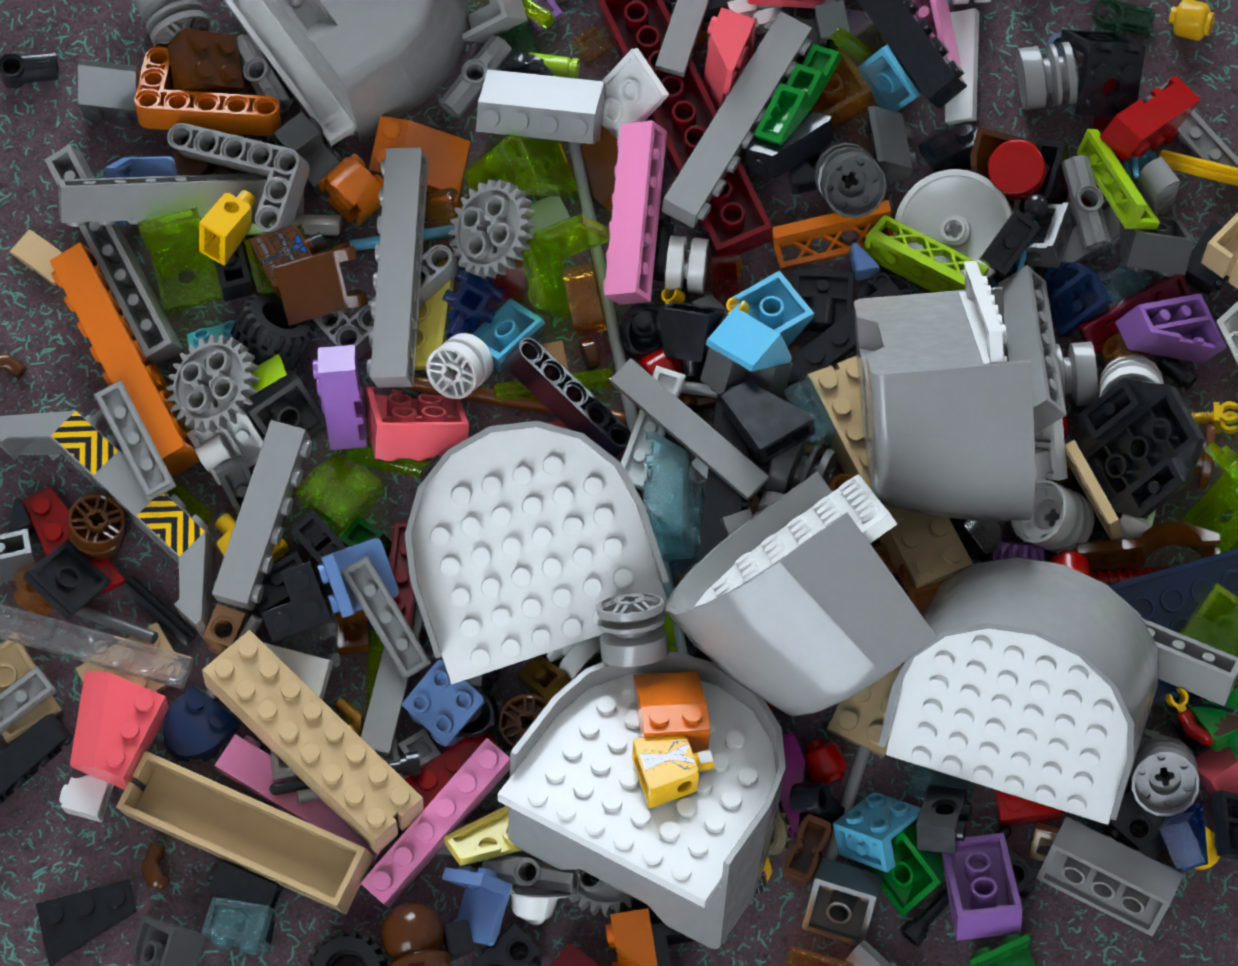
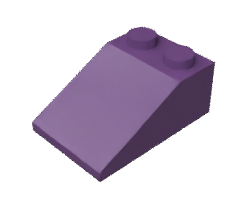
(982, 888)

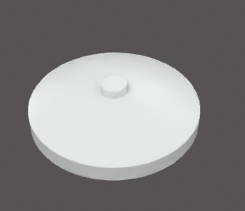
(956, 211)

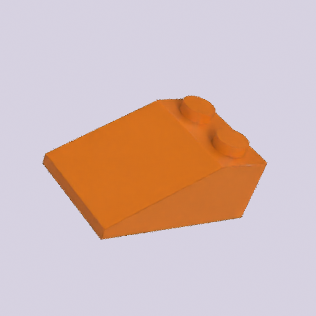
(445, 151)
(672, 707)

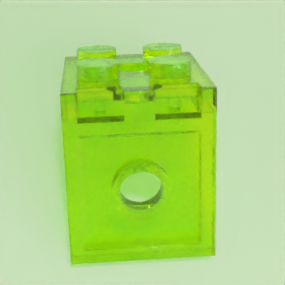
(520, 163)
(175, 249)
(546, 255)
(1218, 498)

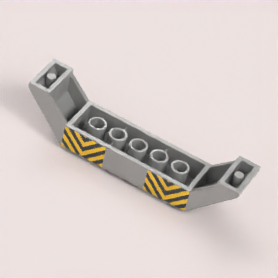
(107, 468)

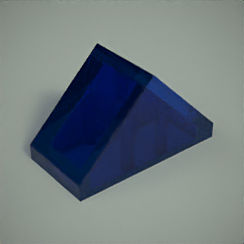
(1186, 838)

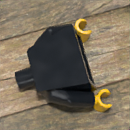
(686, 327)

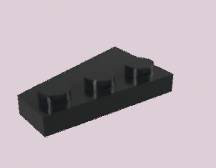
(79, 917)

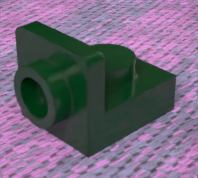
(363, 531)

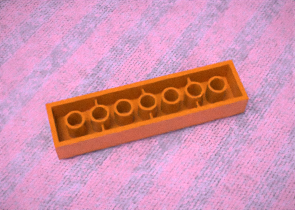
(121, 354)

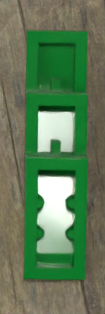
(798, 96)

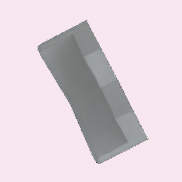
(494, 19)

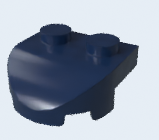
(1074, 295)
(197, 726)

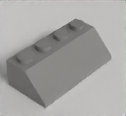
(541, 106)
(1109, 876)

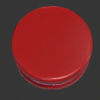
(1017, 169)

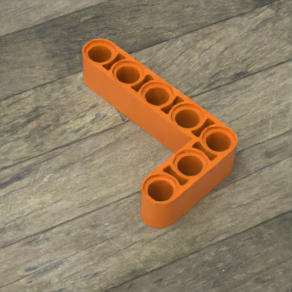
(228, 113)

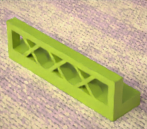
(1116, 184)
(917, 264)

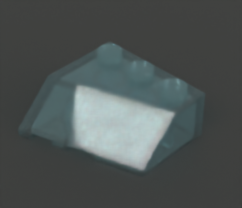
(672, 498)

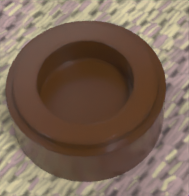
(589, 352)

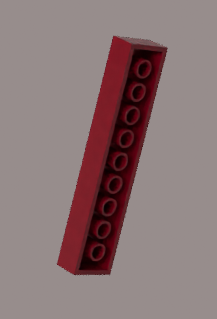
(736, 216)

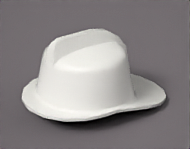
(534, 904)

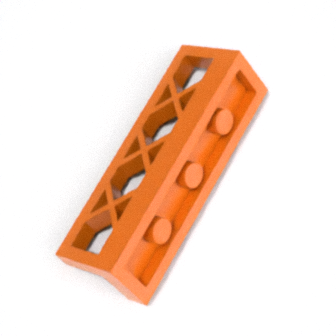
(823, 227)

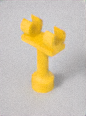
(1219, 418)

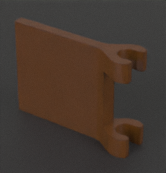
(600, 165)
(316, 285)

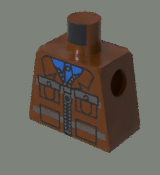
(284, 247)

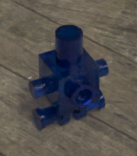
(470, 303)

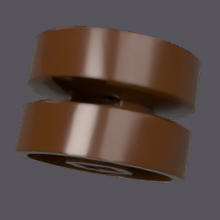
(96, 526)
(517, 712)

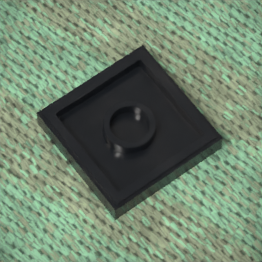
(67, 579)

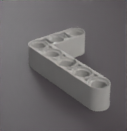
(250, 161)
(1158, 187)
(358, 324)

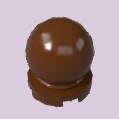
(414, 936)

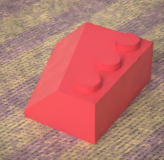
(728, 53)
(412, 426)
(115, 726)

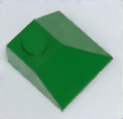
(914, 872)

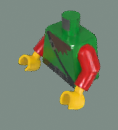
(1208, 721)

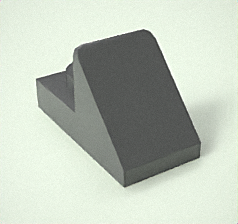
(235, 480)

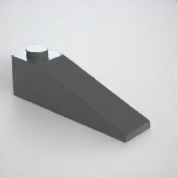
(167, 944)

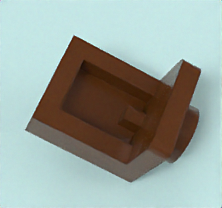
(352, 633)

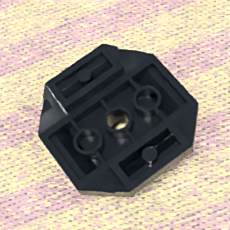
(1115, 438)

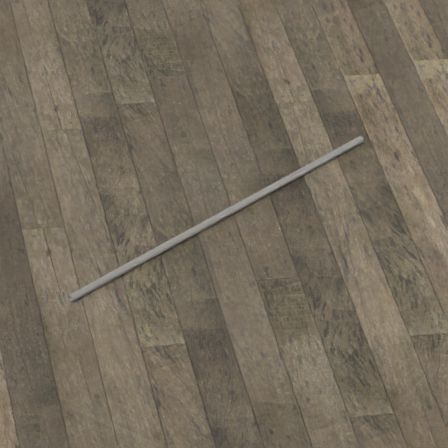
(613, 333)

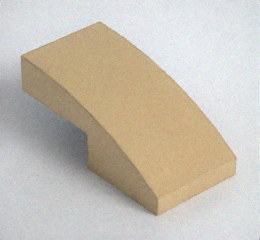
(35, 254)

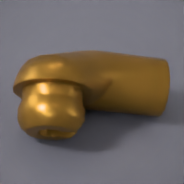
(353, 717)

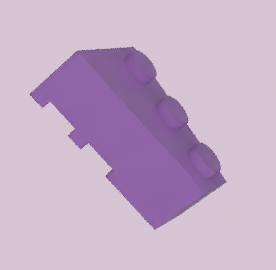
(1173, 329)
(341, 396)

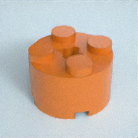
(352, 189)

